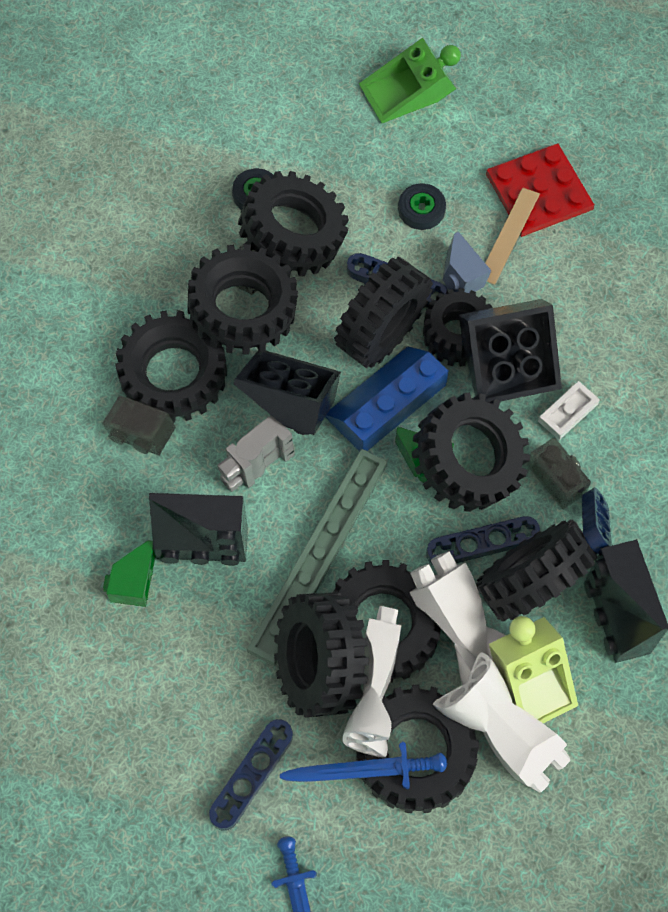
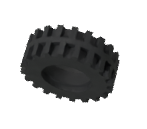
(295, 249)
(248, 270)
(383, 312)
(162, 335)
(442, 467)
(536, 570)
(395, 581)
(321, 654)
(433, 789)

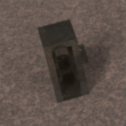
(138, 426)
(559, 473)

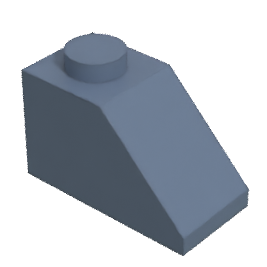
(464, 267)

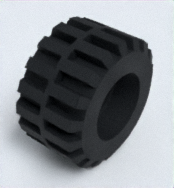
(446, 309)

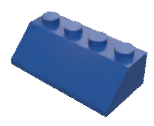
(388, 397)

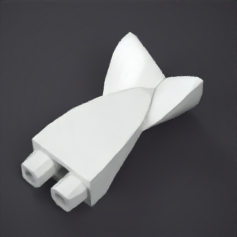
(456, 607)
(370, 723)
(513, 734)

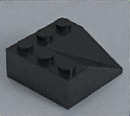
(512, 350)
(290, 389)
(199, 528)
(625, 602)

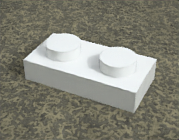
(568, 410)

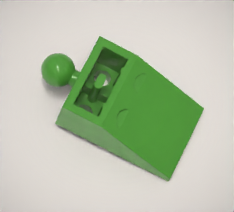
(403, 84)

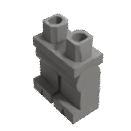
(255, 453)

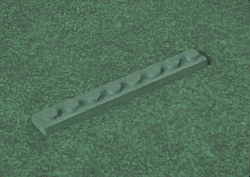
(321, 547)

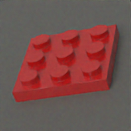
(546, 173)

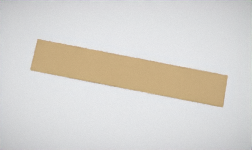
(510, 233)

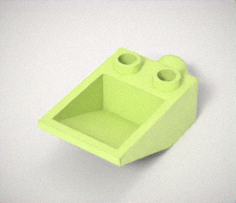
(535, 668)

